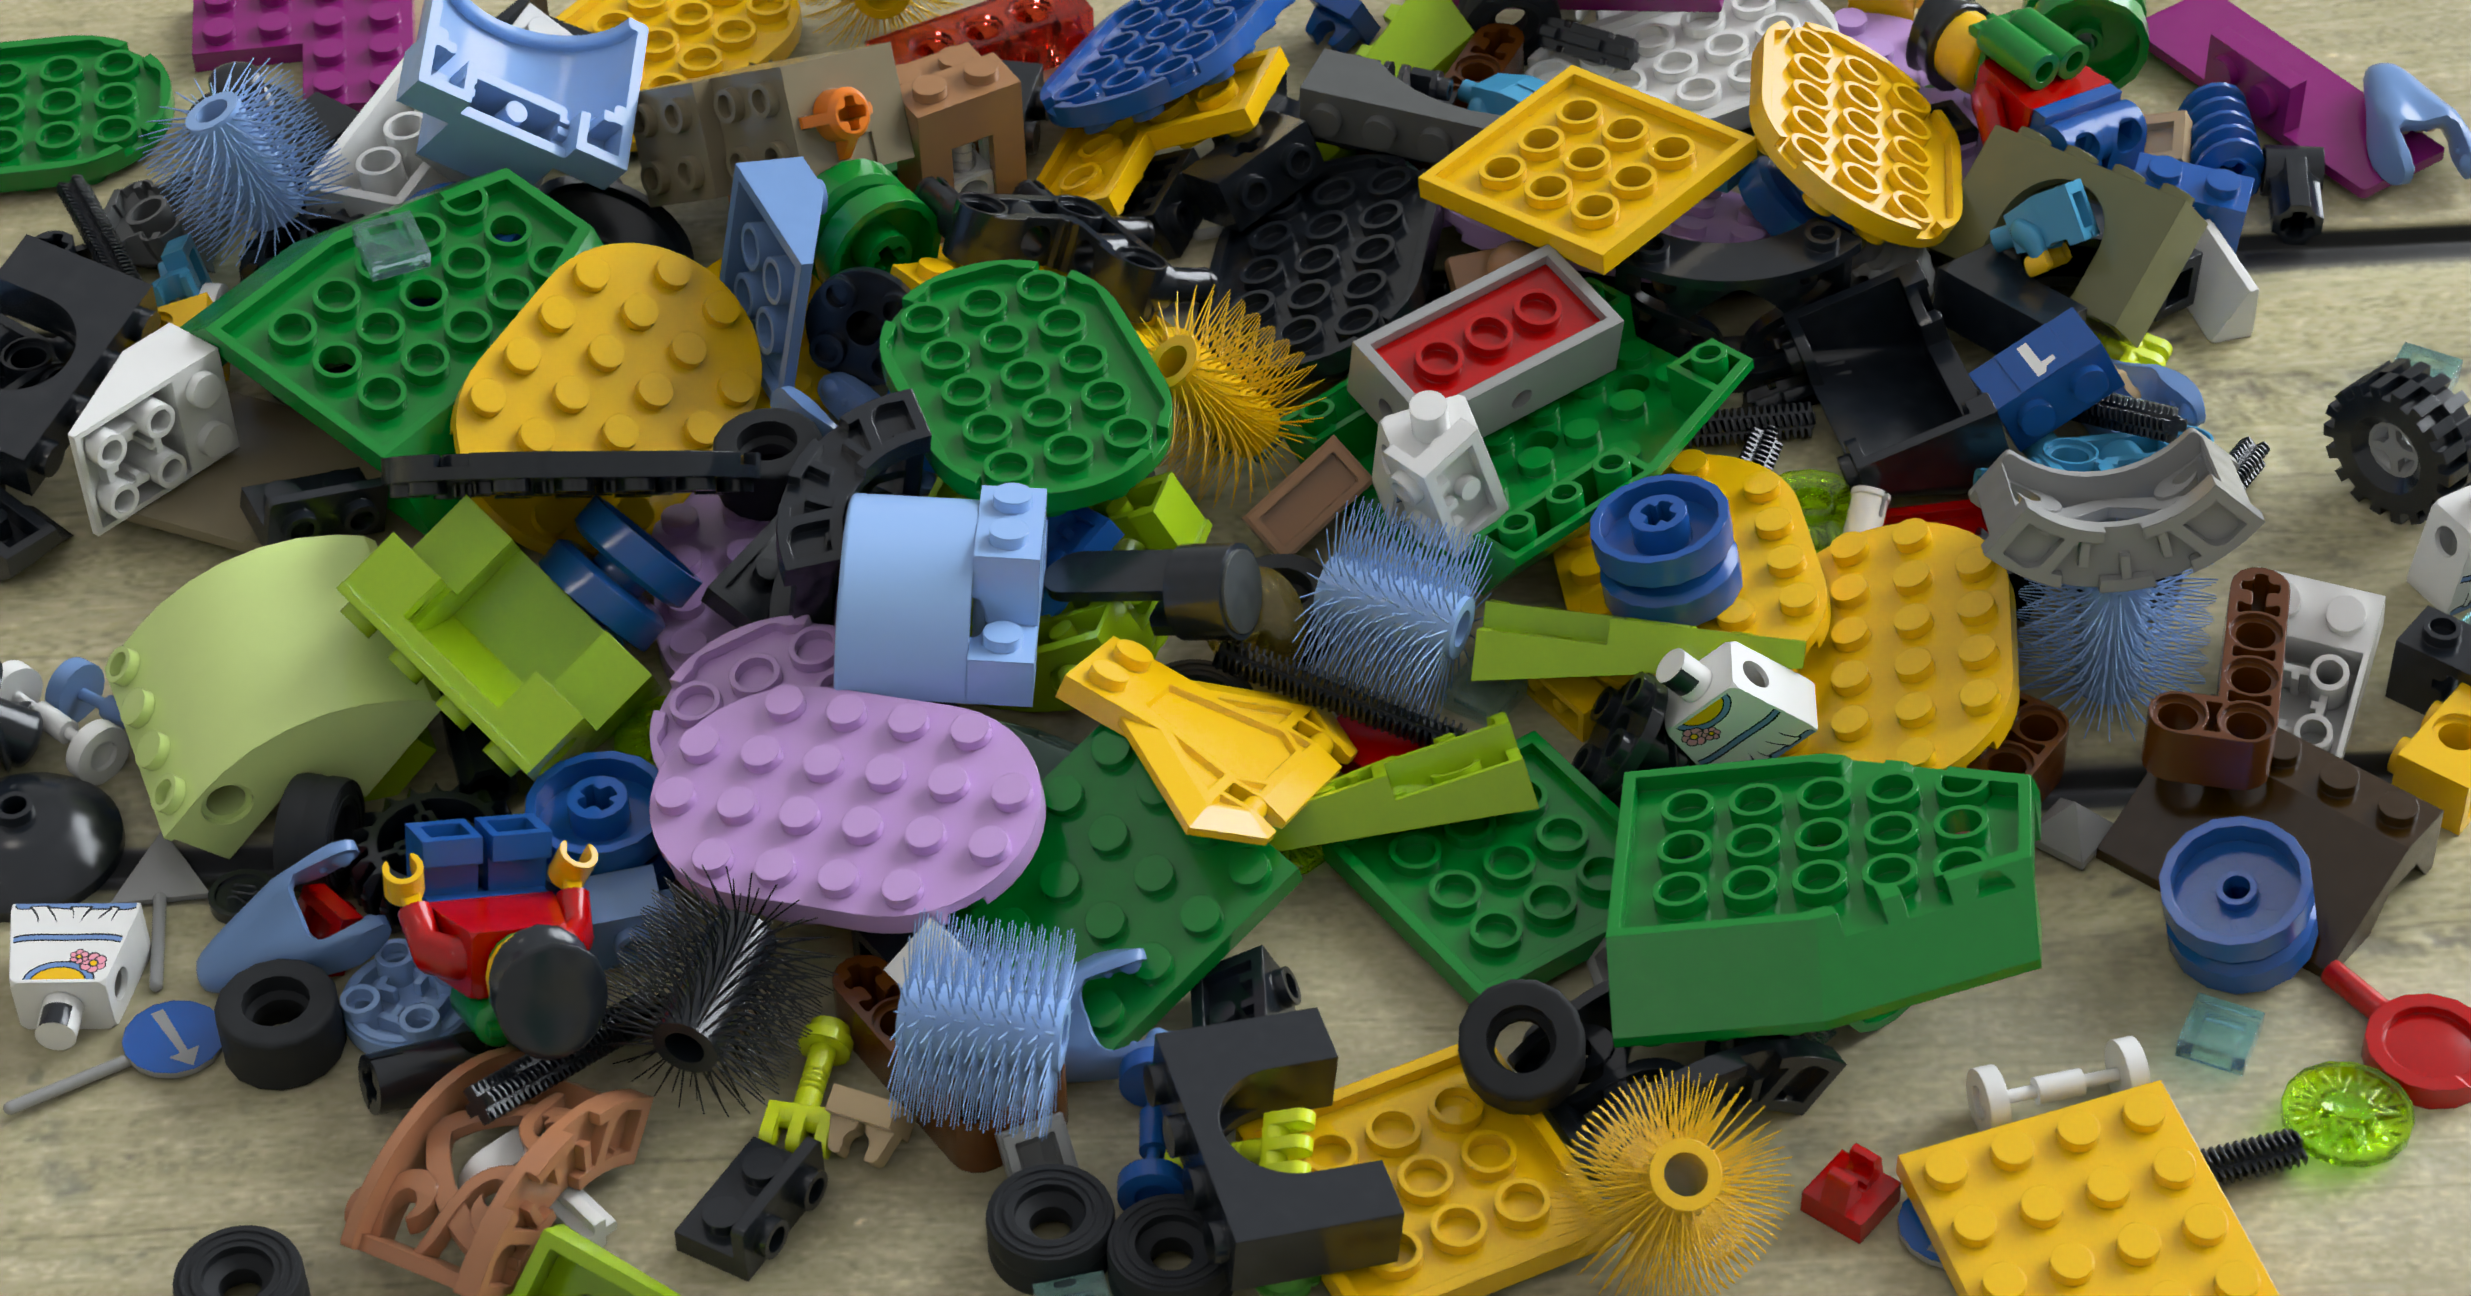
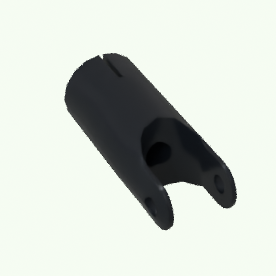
(403, 1074)

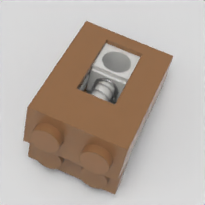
(963, 121)

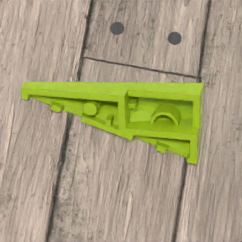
(1417, 34)
(1567, 643)

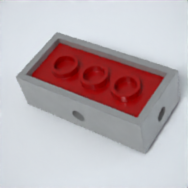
(1497, 341)

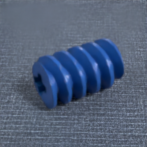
(2223, 131)

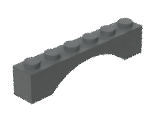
(1368, 107)

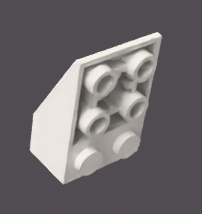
(151, 425)
(2327, 659)

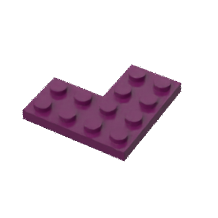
(342, 43)

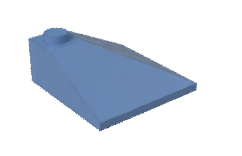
(772, 256)

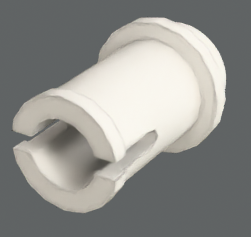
(1866, 508)

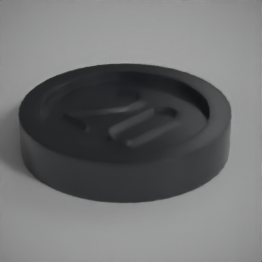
(234, 891)

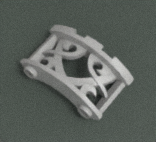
(2062, 527)

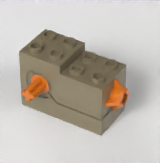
(805, 106)

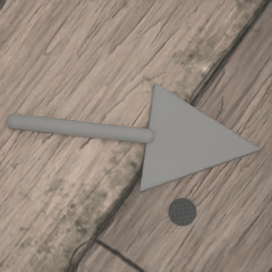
(158, 879)

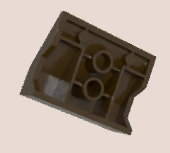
(2347, 821)

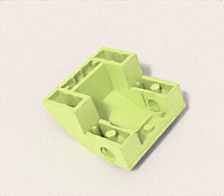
(260, 682)

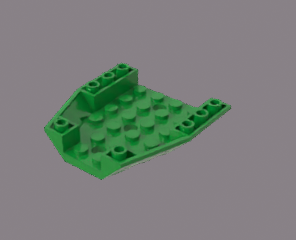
(405, 359)
(1564, 454)
(1803, 936)

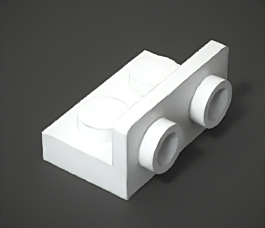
(1449, 484)

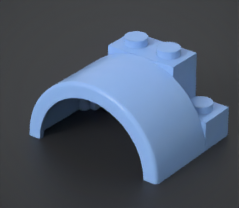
(523, 96)
(911, 587)

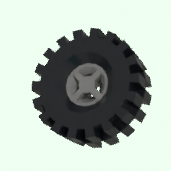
(2401, 439)

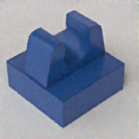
(1347, 18)

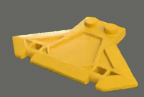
(1216, 752)

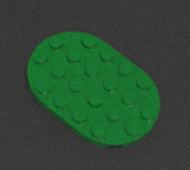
(76, 109)
(1029, 383)

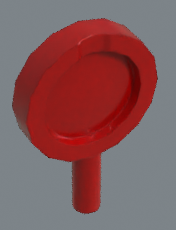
(2412, 1039)

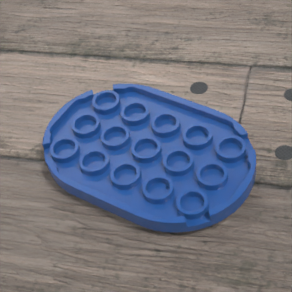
(1152, 56)

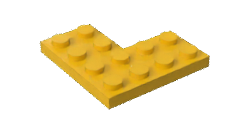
(1113, 161)

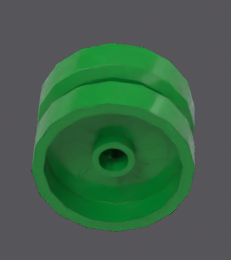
(2110, 28)
(871, 221)

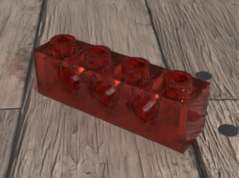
(1012, 29)

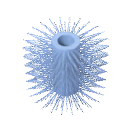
(244, 161)
(1394, 605)
(2114, 642)
(983, 1024)

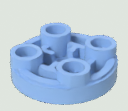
(396, 1003)

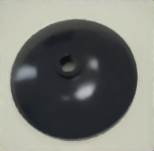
(619, 214)
(55, 839)

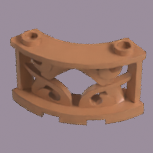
(582, 1140)

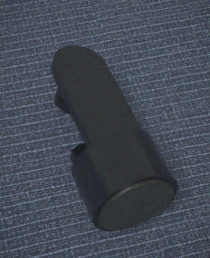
(1199, 587)

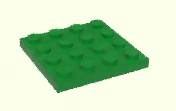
(1131, 879)
(1498, 891)

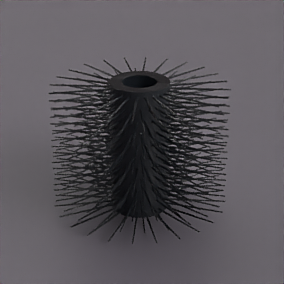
(715, 991)

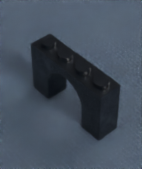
(1997, 303)
(94, 312)
(1256, 1219)

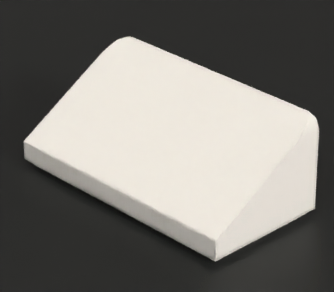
(2224, 292)

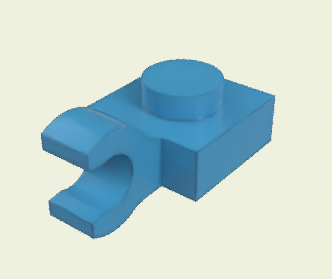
(180, 271)

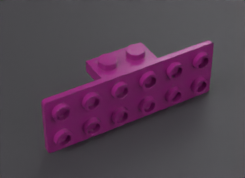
(2283, 87)

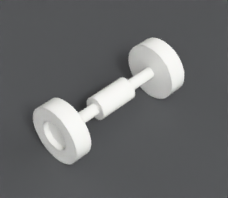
(94, 750)
(1991, 1100)

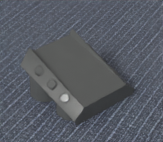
(147, 220)

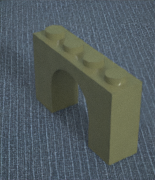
(2144, 234)

